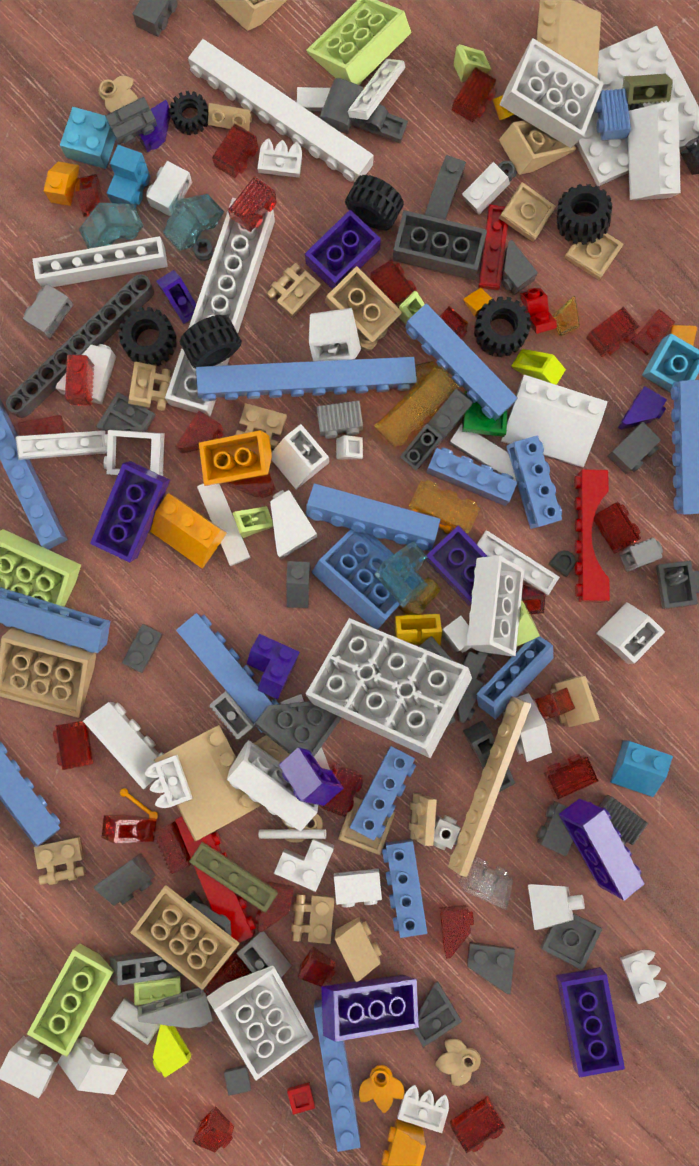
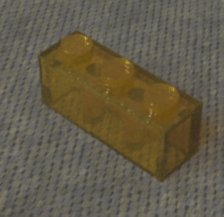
(444, 505)

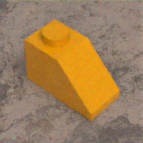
(61, 183)

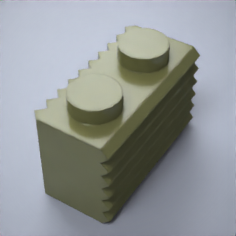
(648, 88)

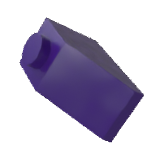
(158, 136)
(177, 295)
(644, 409)

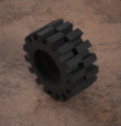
(185, 102)

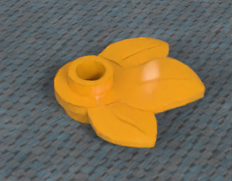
(381, 1090)

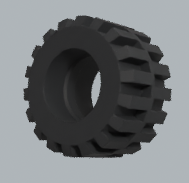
(587, 200)
(374, 202)
(504, 310)
(143, 321)
(210, 341)

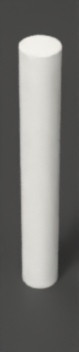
(292, 834)

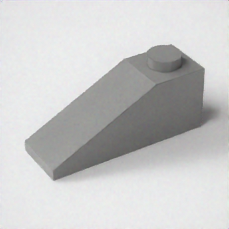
(180, 1010)

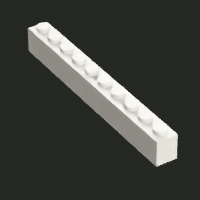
(280, 111)

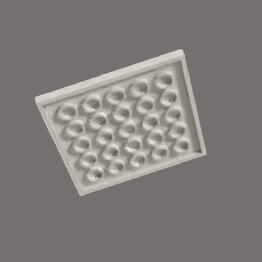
(635, 56)

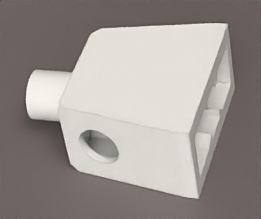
(552, 905)

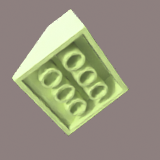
(360, 40)
(35, 570)

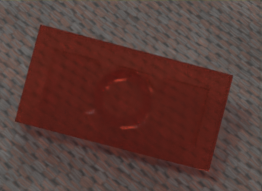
(653, 332)
(42, 426)

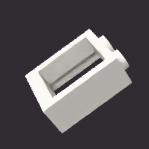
(157, 449)

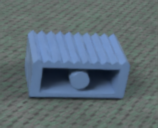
(613, 114)

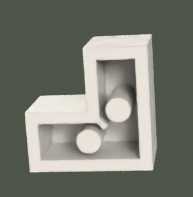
(534, 735)
(306, 870)
(28, 1068)
(91, 1069)

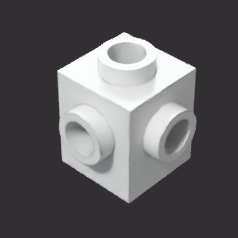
(449, 824)

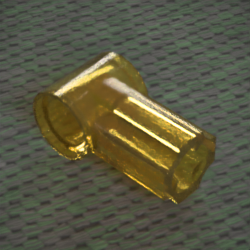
(419, 605)

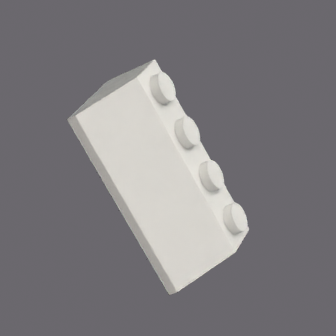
(654, 152)
(495, 606)
(124, 741)
(262, 780)

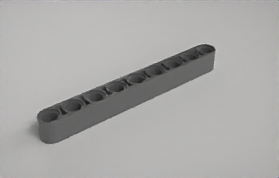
(83, 335)

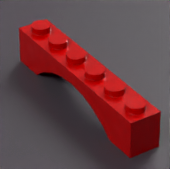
(592, 581)

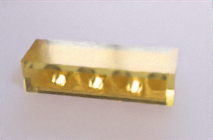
(416, 406)

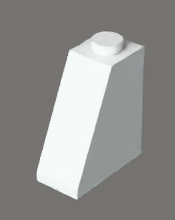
(104, 361)
(290, 524)

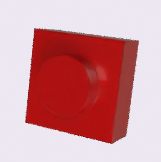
(301, 1098)

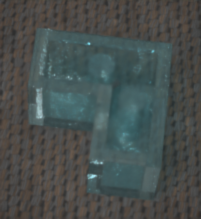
(191, 218)
(110, 223)
(400, 575)

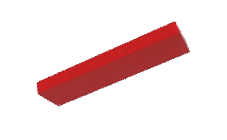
(493, 249)

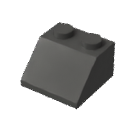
(124, 881)

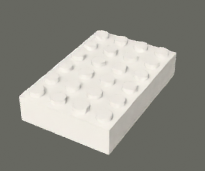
(389, 687)

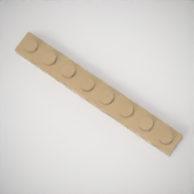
(489, 786)

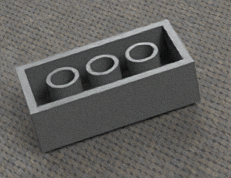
(439, 245)

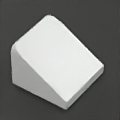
(349, 447)

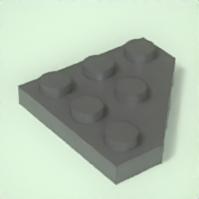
(297, 725)

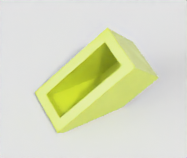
(539, 366)
(170, 1051)

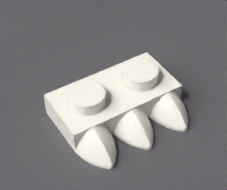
(280, 160)
(170, 781)
(641, 975)
(424, 1110)

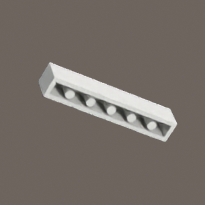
(100, 262)

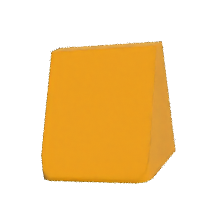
(477, 300)
(684, 332)

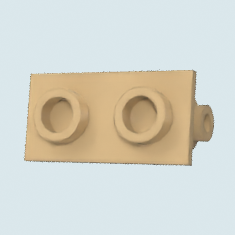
(226, 116)

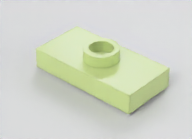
(155, 990)

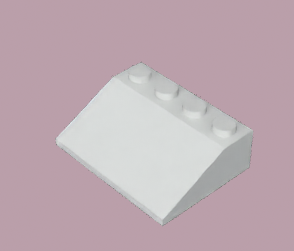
(552, 94)
(560, 418)
(260, 1019)

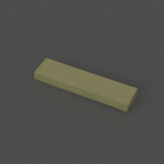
(233, 877)

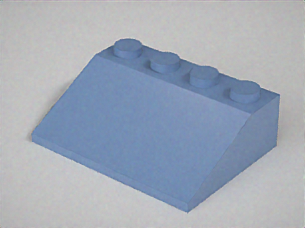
(350, 572)

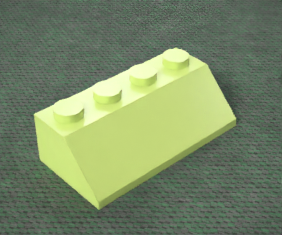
(71, 1000)

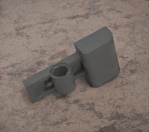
(336, 107)
(682, 594)

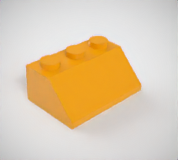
(235, 457)
(186, 530)
(405, 1146)

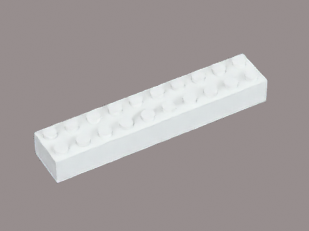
(223, 293)

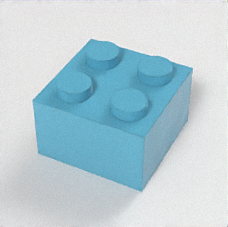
(88, 138)
(672, 362)

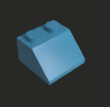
(640, 768)

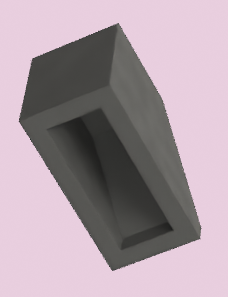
(517, 269)
(298, 584)

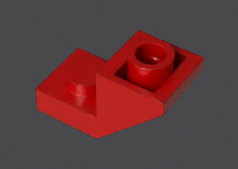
(537, 306)

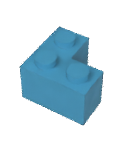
(129, 176)

